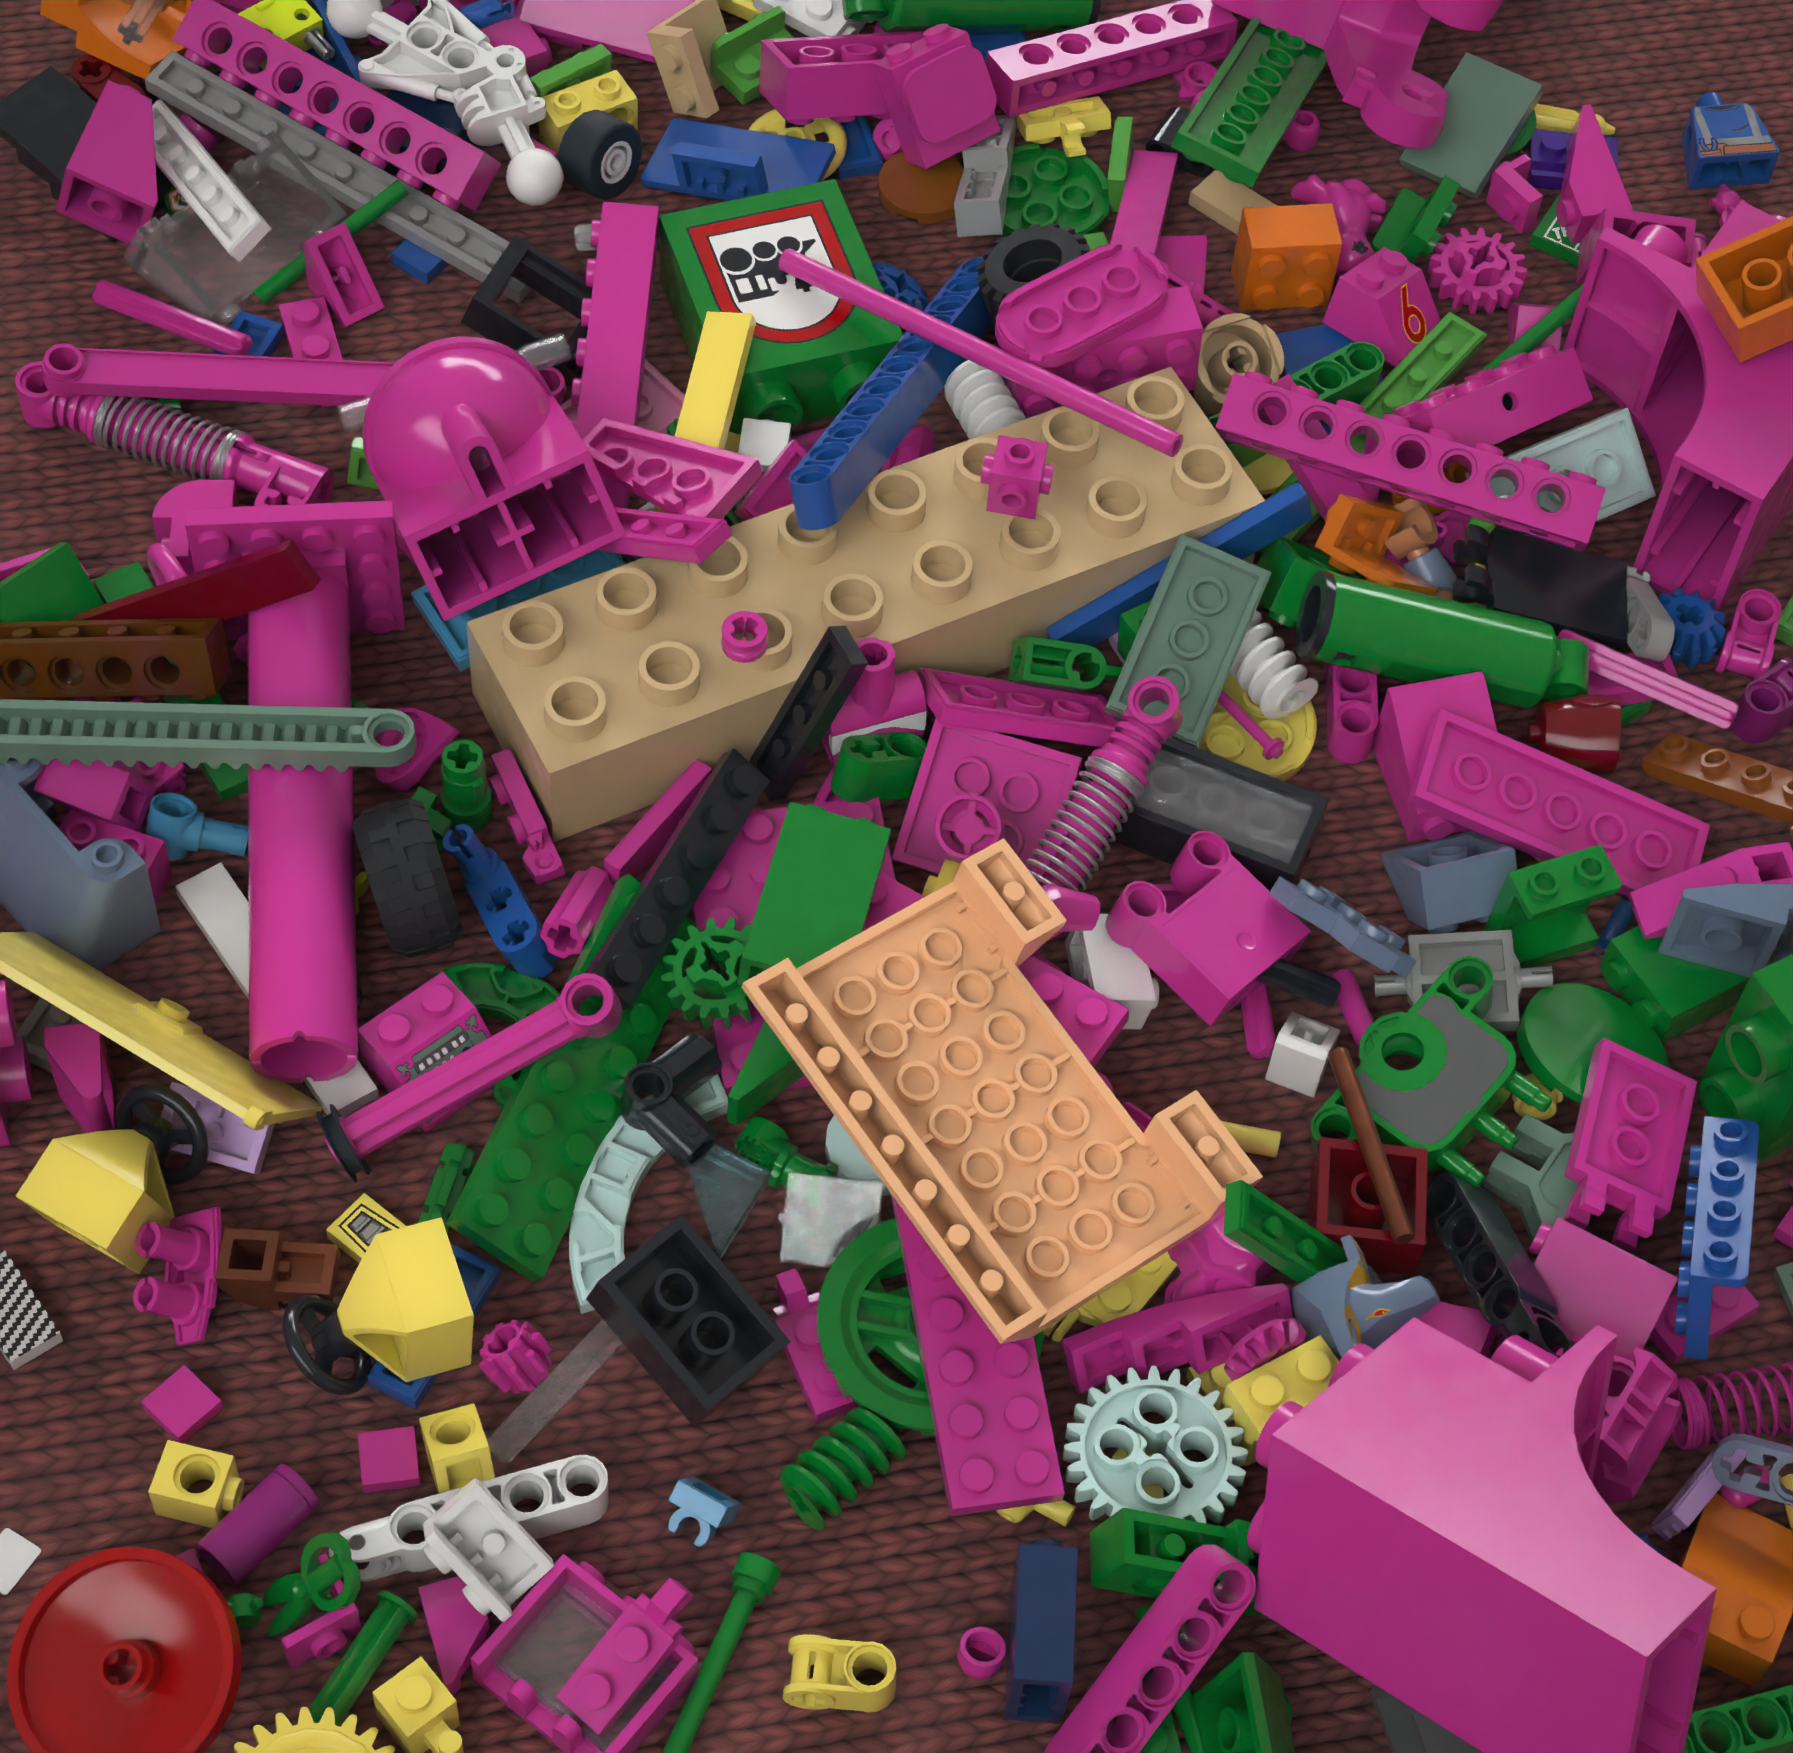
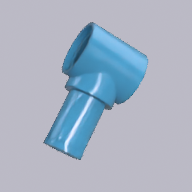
(185, 829)

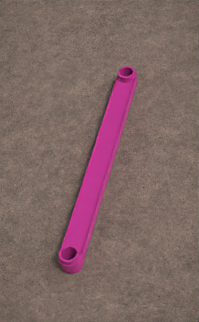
(221, 377)

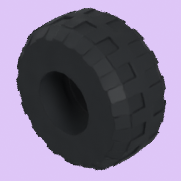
(407, 878)

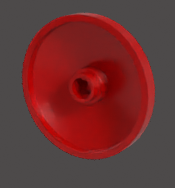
(125, 1658)

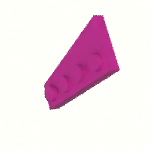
(670, 470)

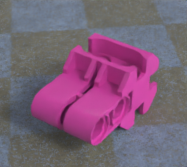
(1634, 1421)

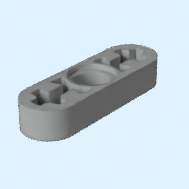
(1649, 624)

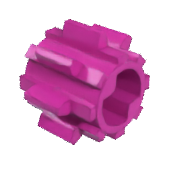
(515, 1357)

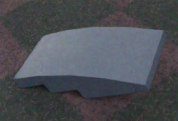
(1732, 926)

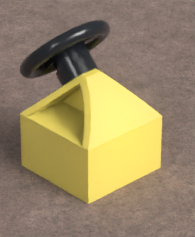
(115, 1180)
(399, 1308)

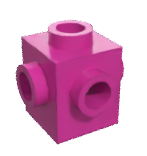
(1016, 476)

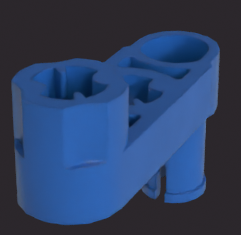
(490, 887)

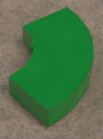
(501, 992)

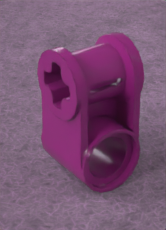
(1766, 704)

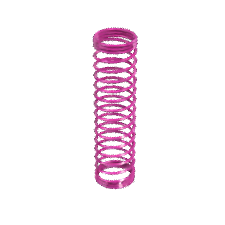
(1700, 1410)

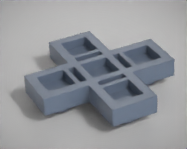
(1344, 924)

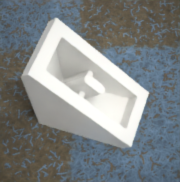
(1301, 1054)

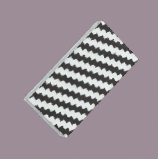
(24, 1323)

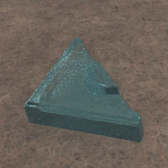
(726, 1193)

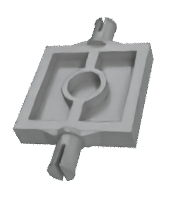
(1495, 947)

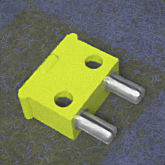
(293, 22)

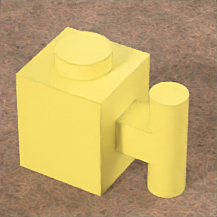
(419, 1711)

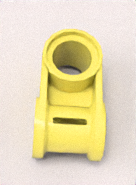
(834, 1674)

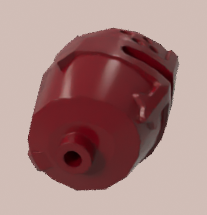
(1580, 731)

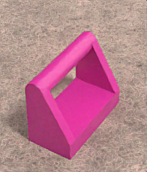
(82, 1074)

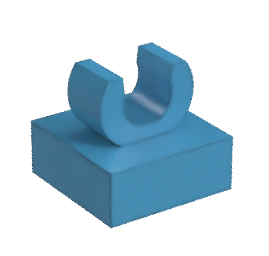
(705, 1504)

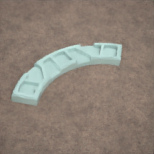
(610, 1187)

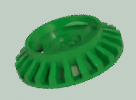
(862, 1318)

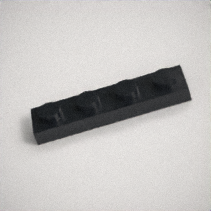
(808, 711)

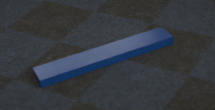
(1237, 537)

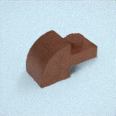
(266, 1270)

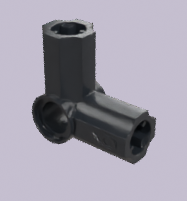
(669, 1116)

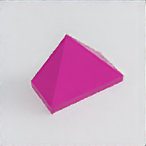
(340, 275)

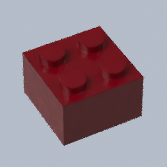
(1346, 1201)

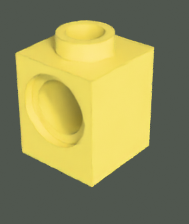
(456, 1448)
(180, 1468)

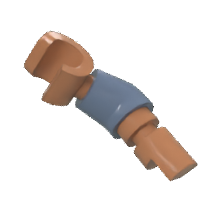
(1412, 541)

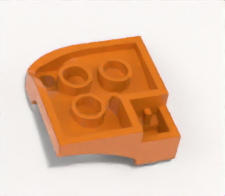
(98, 33)

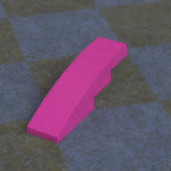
(1173, 1334)

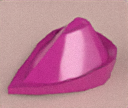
(431, 739)

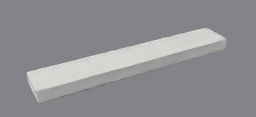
(205, 185)
(224, 919)

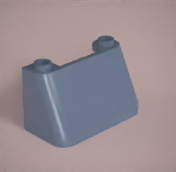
(83, 900)

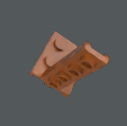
(1723, 775)

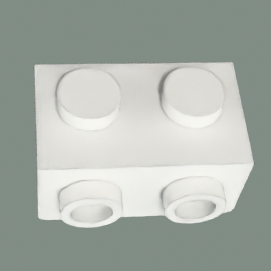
(484, 1549)

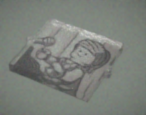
(825, 1216)

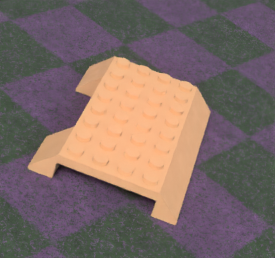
(988, 1107)

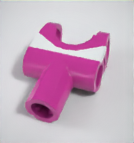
(878, 700)

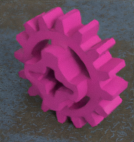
(1477, 270)

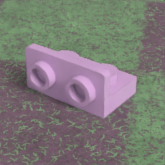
(229, 1138)

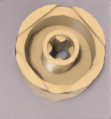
(1238, 341)

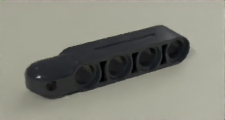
(1494, 1263)

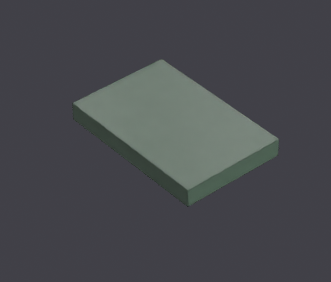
(1480, 123)

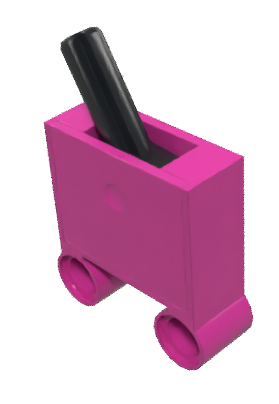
(1221, 937)

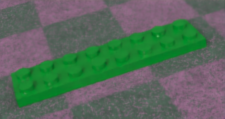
(1250, 102)
(557, 1119)

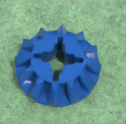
(900, 285)

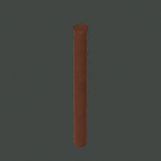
(1371, 1146)

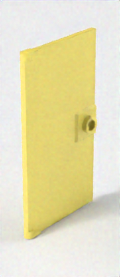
(150, 1030)

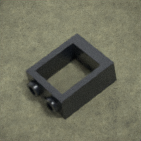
(540, 274)

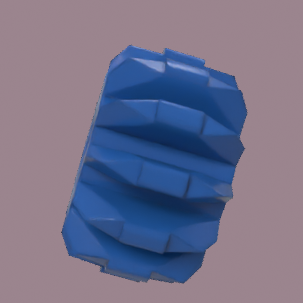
(1697, 627)

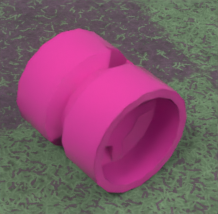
(968, 826)

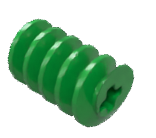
(837, 1463)

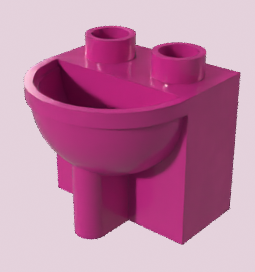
(482, 471)

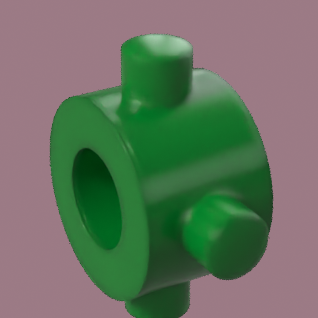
(245, 1609)

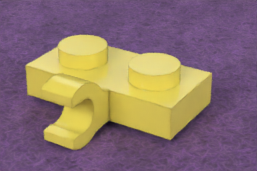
(1066, 120)

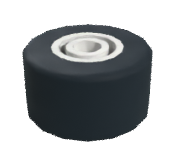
(600, 154)

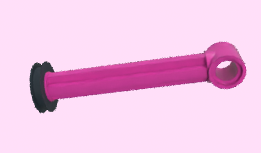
(469, 1073)

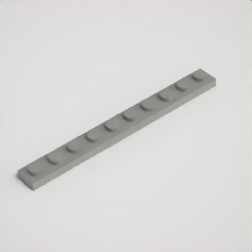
(337, 169)

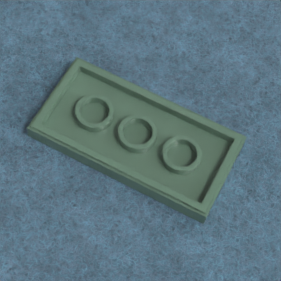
(1192, 632)

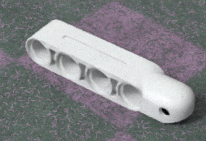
(549, 1484)

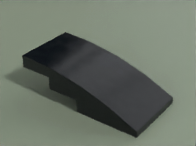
(46, 124)

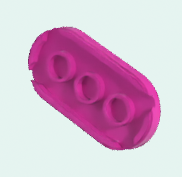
(1082, 305)

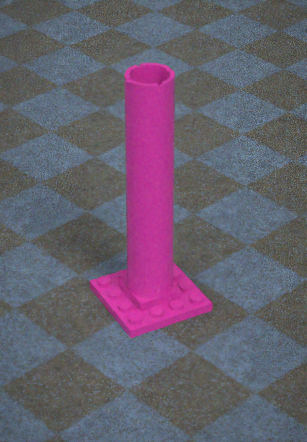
(304, 819)

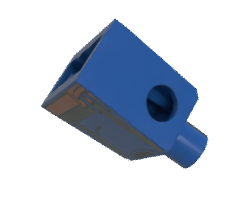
(1726, 145)

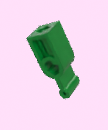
(1050, 664)

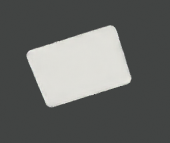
(15, 1558)

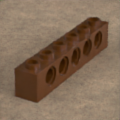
(96, 645)

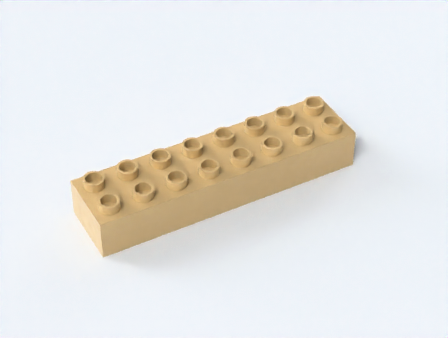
(626, 672)

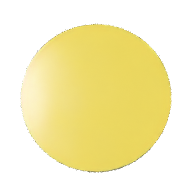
(1231, 741)

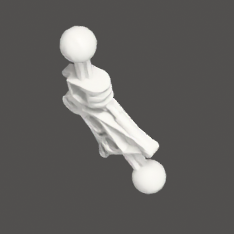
(481, 80)

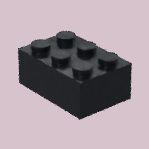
(687, 1319)

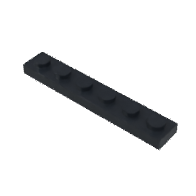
(678, 876)

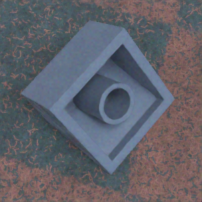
(1449, 879)

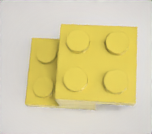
(1258, 1394)

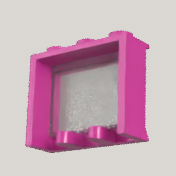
(547, 1642)

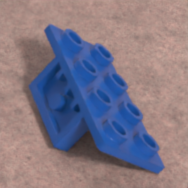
(733, 161)

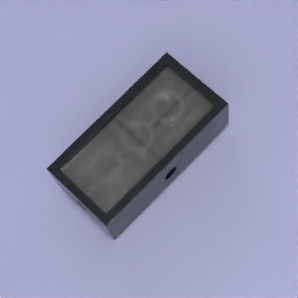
(1258, 816)

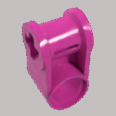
(1750, 635)

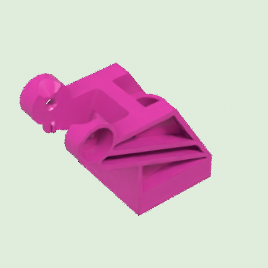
(1373, 52)

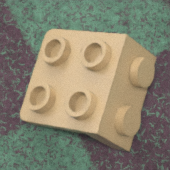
(684, 57)

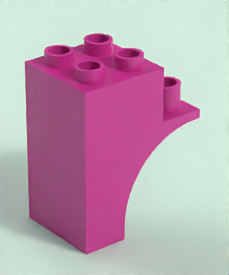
(1709, 420)
(1457, 1555)

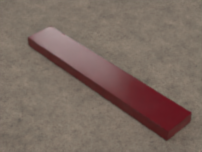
(219, 590)

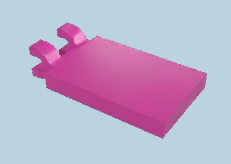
(1628, 1141)

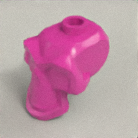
(1213, 1264)

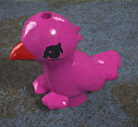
(1354, 212)

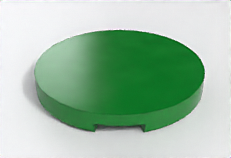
(1055, 190)
(1565, 1026)

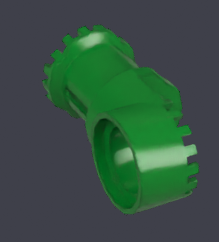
(772, 1150)

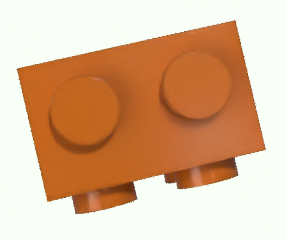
(1355, 543)

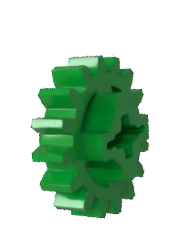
(703, 989)

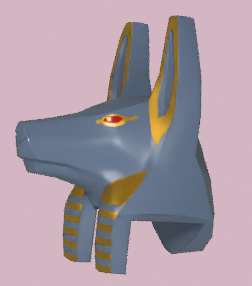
(1354, 1306)

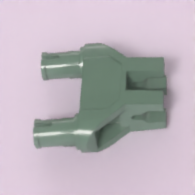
(1537, 1194)

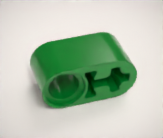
(878, 766)

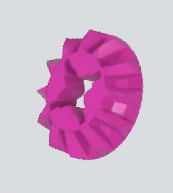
(1263, 1346)

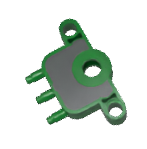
(1455, 1088)

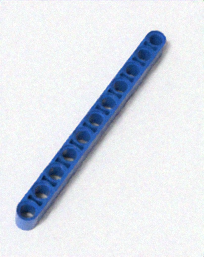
(884, 408)

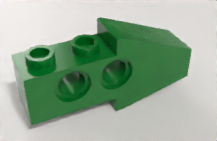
(1144, 1550)

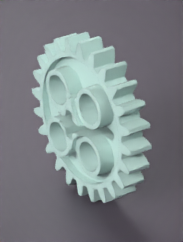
(1189, 1425)

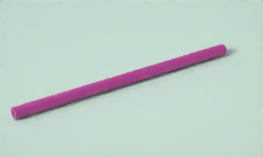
(982, 353)

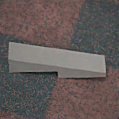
(985, 182)

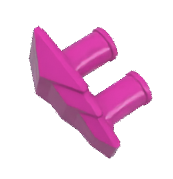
(191, 1257)

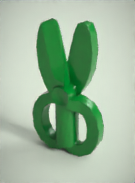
(314, 1583)

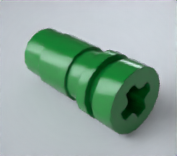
(465, 787)

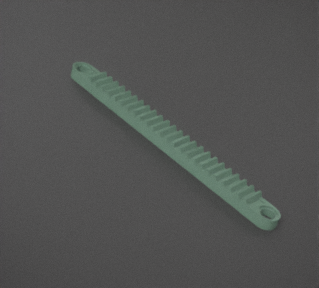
(201, 734)

